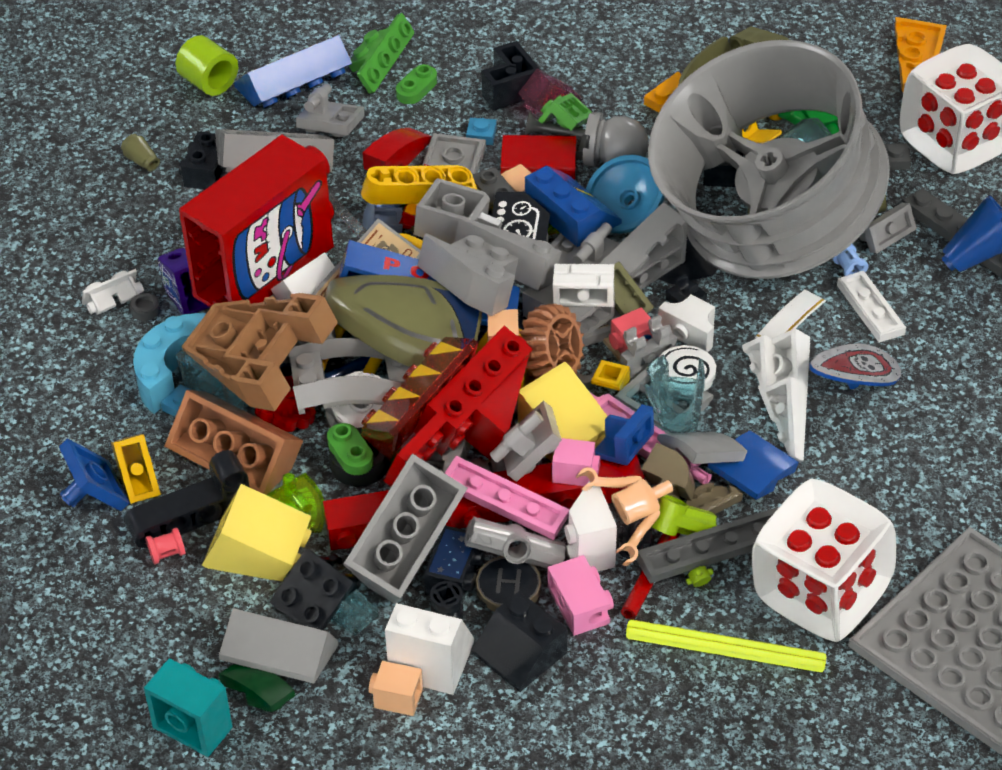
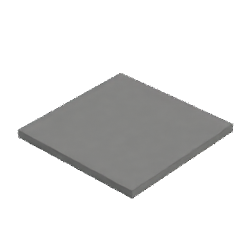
(947, 636)

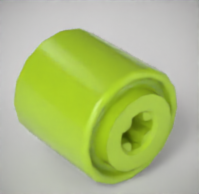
(206, 65)

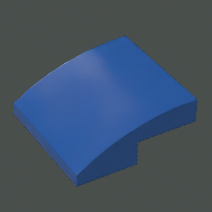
(759, 470)

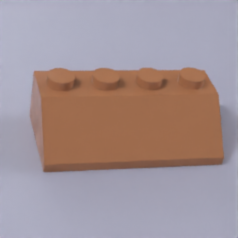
(213, 425)

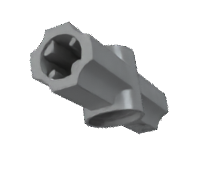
(497, 538)

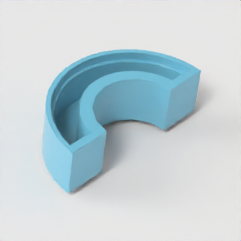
(156, 357)

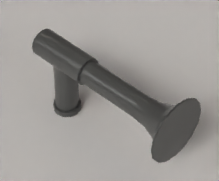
(534, 125)

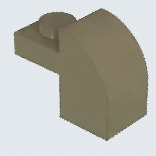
(669, 465)

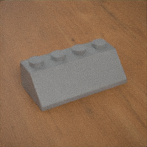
(239, 145)
(404, 528)

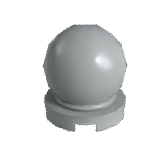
(613, 138)

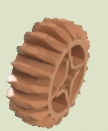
(554, 339)

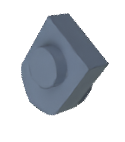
(389, 216)

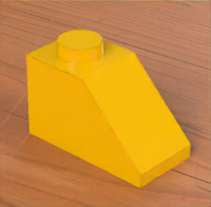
(135, 468)

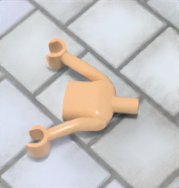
(631, 503)

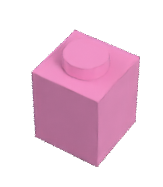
(571, 458)

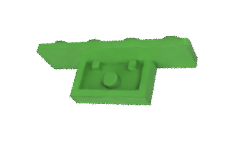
(380, 51)

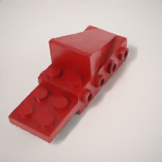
(472, 405)

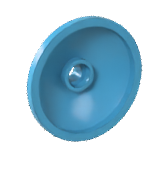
(622, 181)

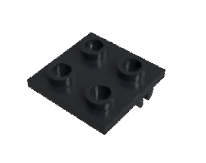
(314, 590)

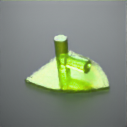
(304, 496)

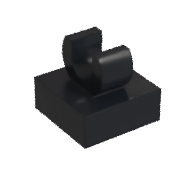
(684, 288)

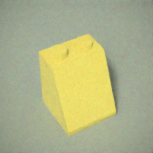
(573, 405)
(258, 537)

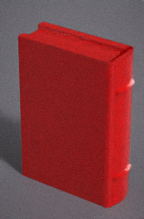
(539, 151)

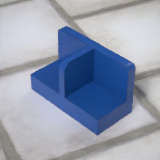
(626, 436)

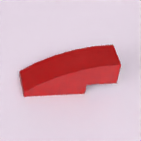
(395, 148)

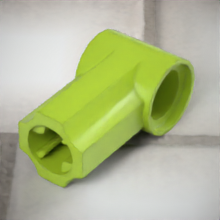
(681, 518)

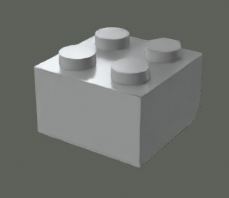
(445, 204)

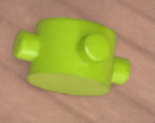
(699, 576)

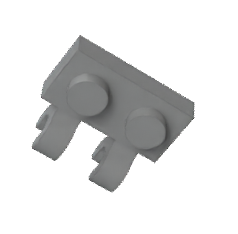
(643, 352)

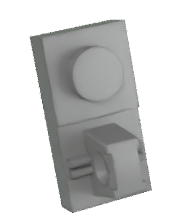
(889, 228)

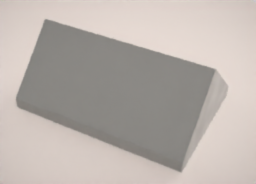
(276, 646)

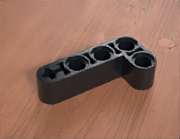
(189, 506)

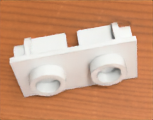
(99, 296)

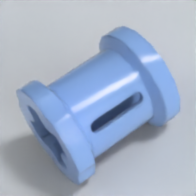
(850, 261)

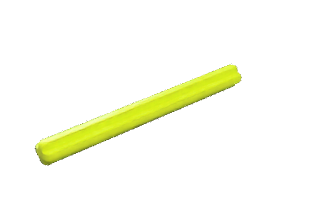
(726, 645)

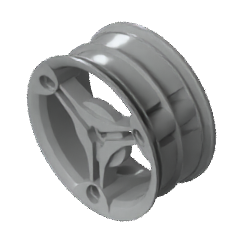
(793, 213)

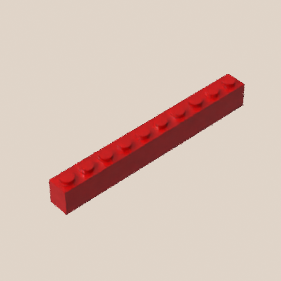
(350, 515)

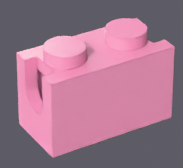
(579, 595)

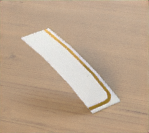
(792, 314)

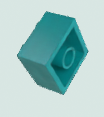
(188, 706)

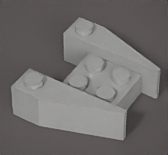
(485, 263)

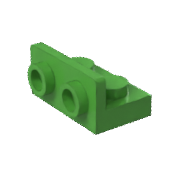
(567, 110)

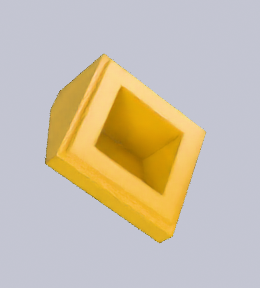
(611, 375)

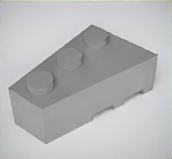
(652, 247)

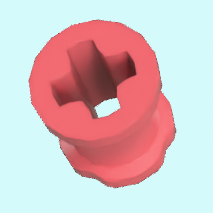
(165, 545)

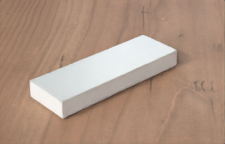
(871, 306)

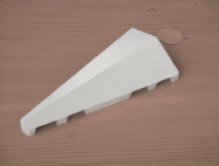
(783, 380)

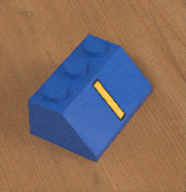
(570, 205)

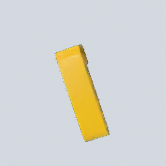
(409, 183)

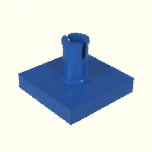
(91, 476)

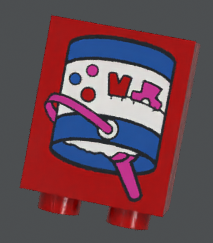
(258, 223)

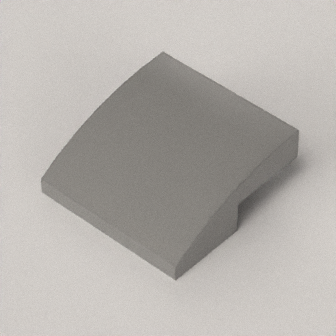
(704, 446)

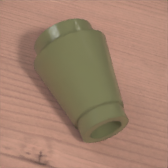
(139, 151)

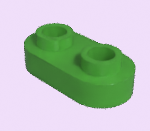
(416, 84)
(345, 444)

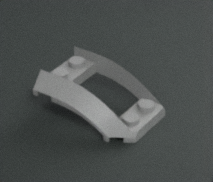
(314, 390)

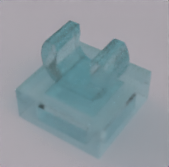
(355, 613)

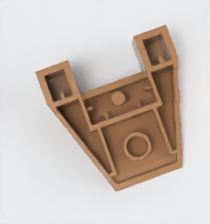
(249, 342)

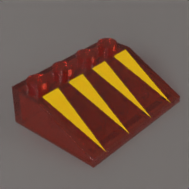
(404, 406)

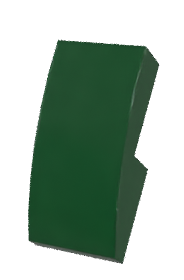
(261, 688)

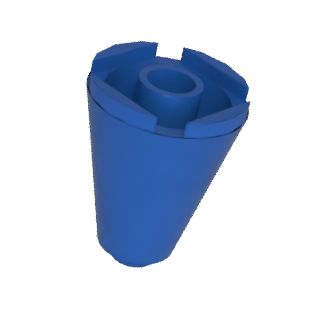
(977, 238)

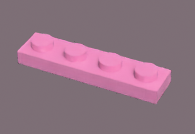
(508, 498)

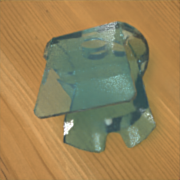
(667, 389)

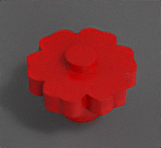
(287, 414)

